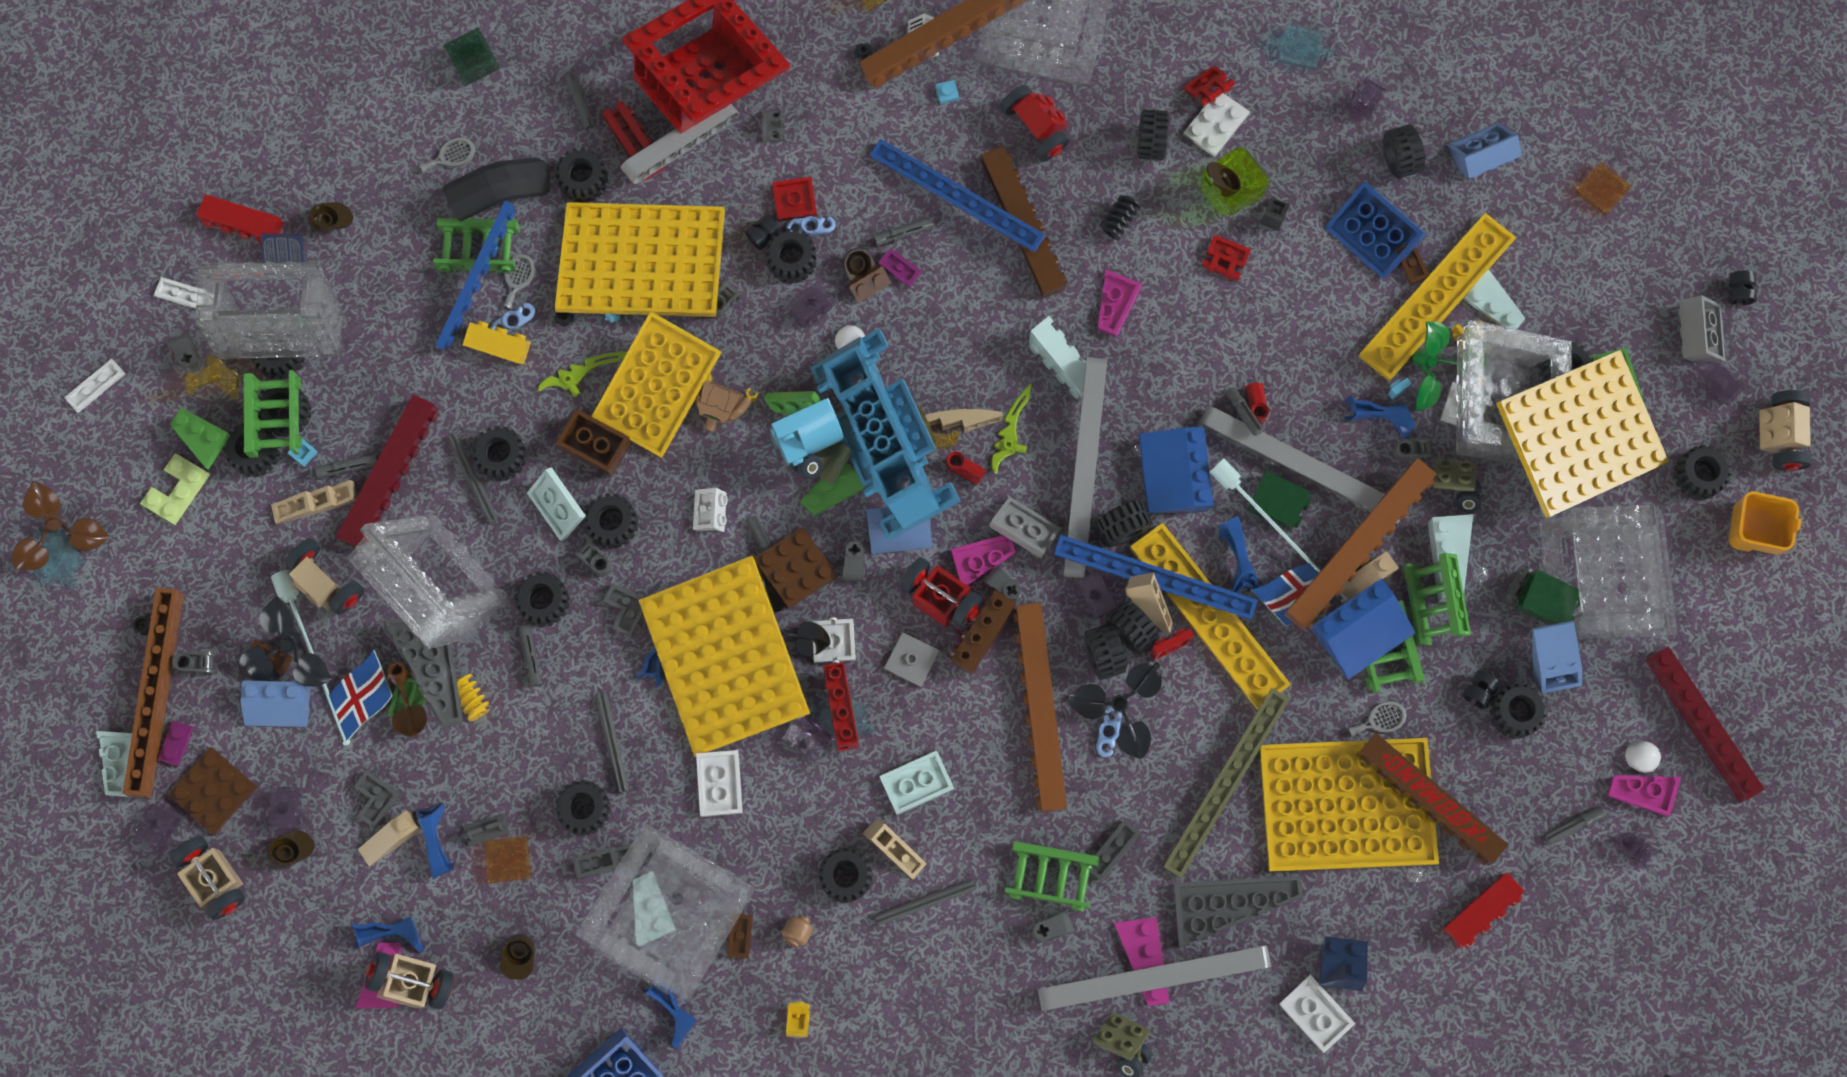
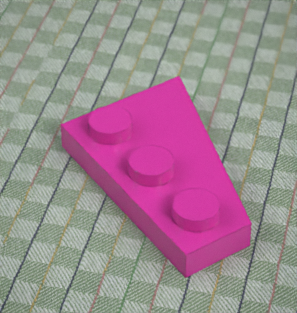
(1117, 300)
(981, 557)
(1649, 793)
(369, 998)

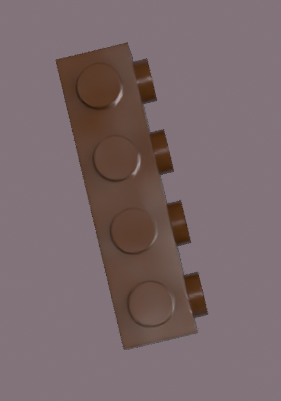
(982, 633)

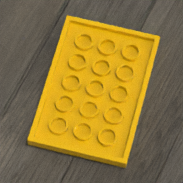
(656, 384)

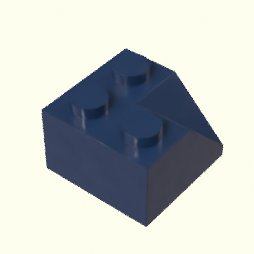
(1343, 963)

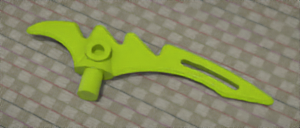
(570, 379)
(1009, 443)

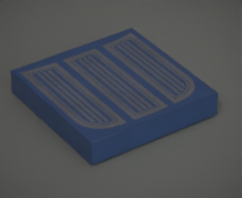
(282, 247)

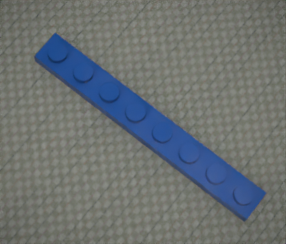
(479, 269)

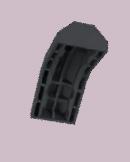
(495, 184)

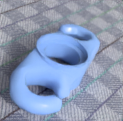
(801, 222)
(503, 321)
(1102, 739)

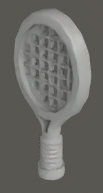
(433, 163)
(510, 297)
(1372, 715)

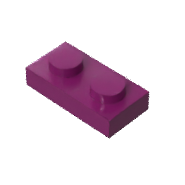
(900, 268)
(175, 743)

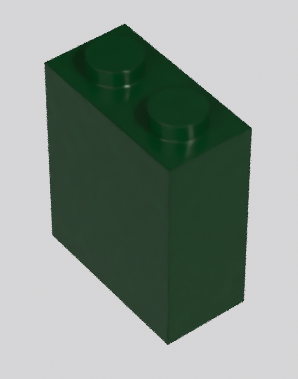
(1280, 501)
(1548, 599)

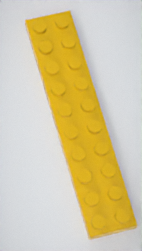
(1437, 296)
(1219, 630)

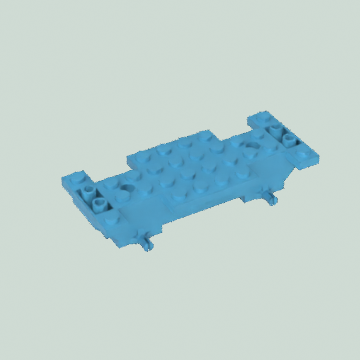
(884, 434)

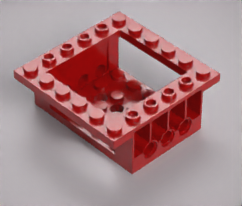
(732, 42)

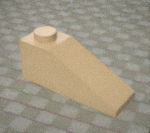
(1379, 568)
(1147, 596)
(390, 837)
(894, 848)

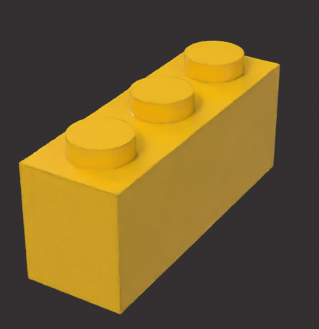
(497, 342)

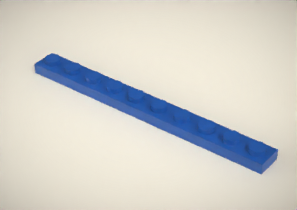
(957, 195)
(1167, 580)

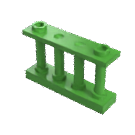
(468, 227)
(252, 405)
(1454, 596)
(1408, 653)
(1065, 859)

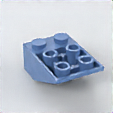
(1556, 657)

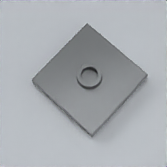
(911, 659)

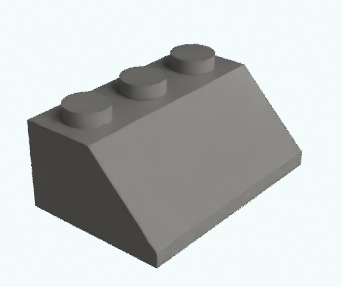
(1701, 330)

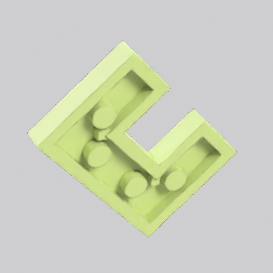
(190, 483)

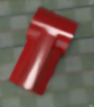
(1257, 400)
(967, 468)

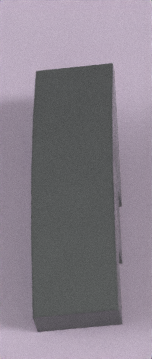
(601, 861)

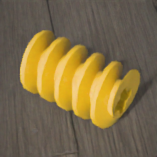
(470, 699)

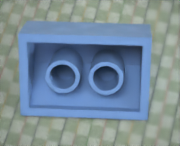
(1485, 150)
(915, 538)
(275, 703)

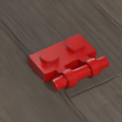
(1205, 82)
(1228, 252)

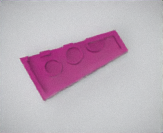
(1143, 950)

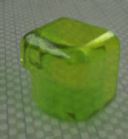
(1252, 178)

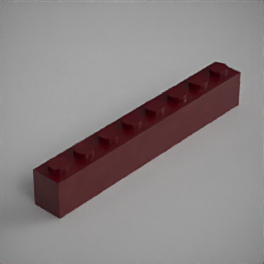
(389, 469)
(1704, 725)

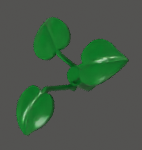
(1436, 339)

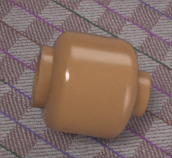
(797, 931)

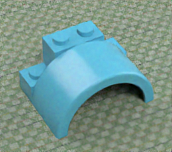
(807, 432)

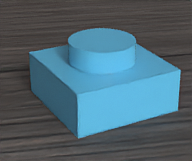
(947, 92)
(1399, 387)
(305, 454)

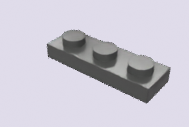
(1114, 849)

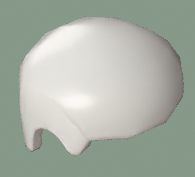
(847, 334)
(1643, 756)

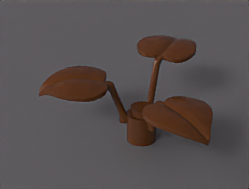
(41, 502)
(410, 720)

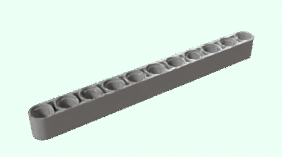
(1086, 458)
(1291, 460)
(1154, 978)

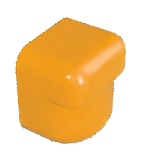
(1764, 523)

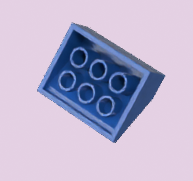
(1374, 228)
(1176, 471)
(1364, 629)
(617, 1058)

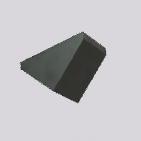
(1275, 214)

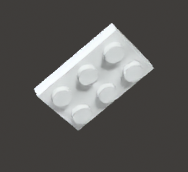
(1216, 124)
(719, 783)
(1316, 1014)

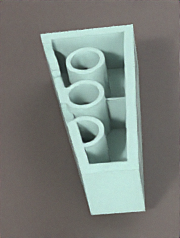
(1058, 356)
(1452, 536)

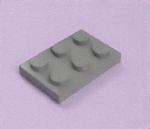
(1025, 527)

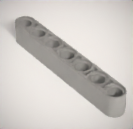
(675, 145)

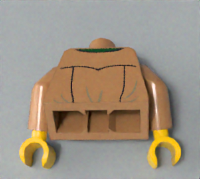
(721, 403)

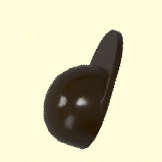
(1224, 178)
(329, 216)
(857, 263)
(290, 849)
(517, 957)

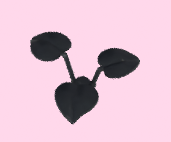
(807, 631)
(256, 664)
(1091, 698)

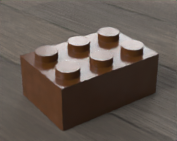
(594, 443)

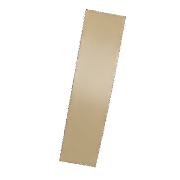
(968, 418)
(314, 502)

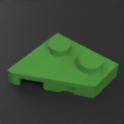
(413, 695)

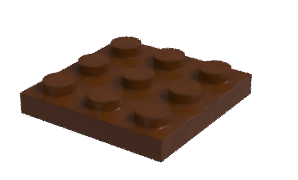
(795, 568)
(212, 791)

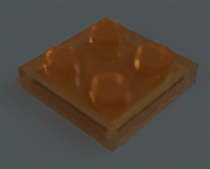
(1603, 189)
(508, 860)

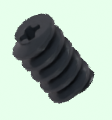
(1118, 216)

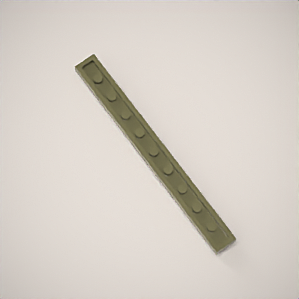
(1226, 783)

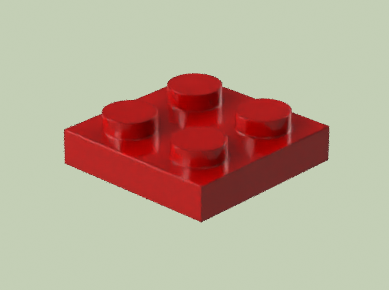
(794, 198)
(1178, 640)

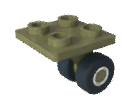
(826, 464)
(1461, 477)
(1126, 1040)

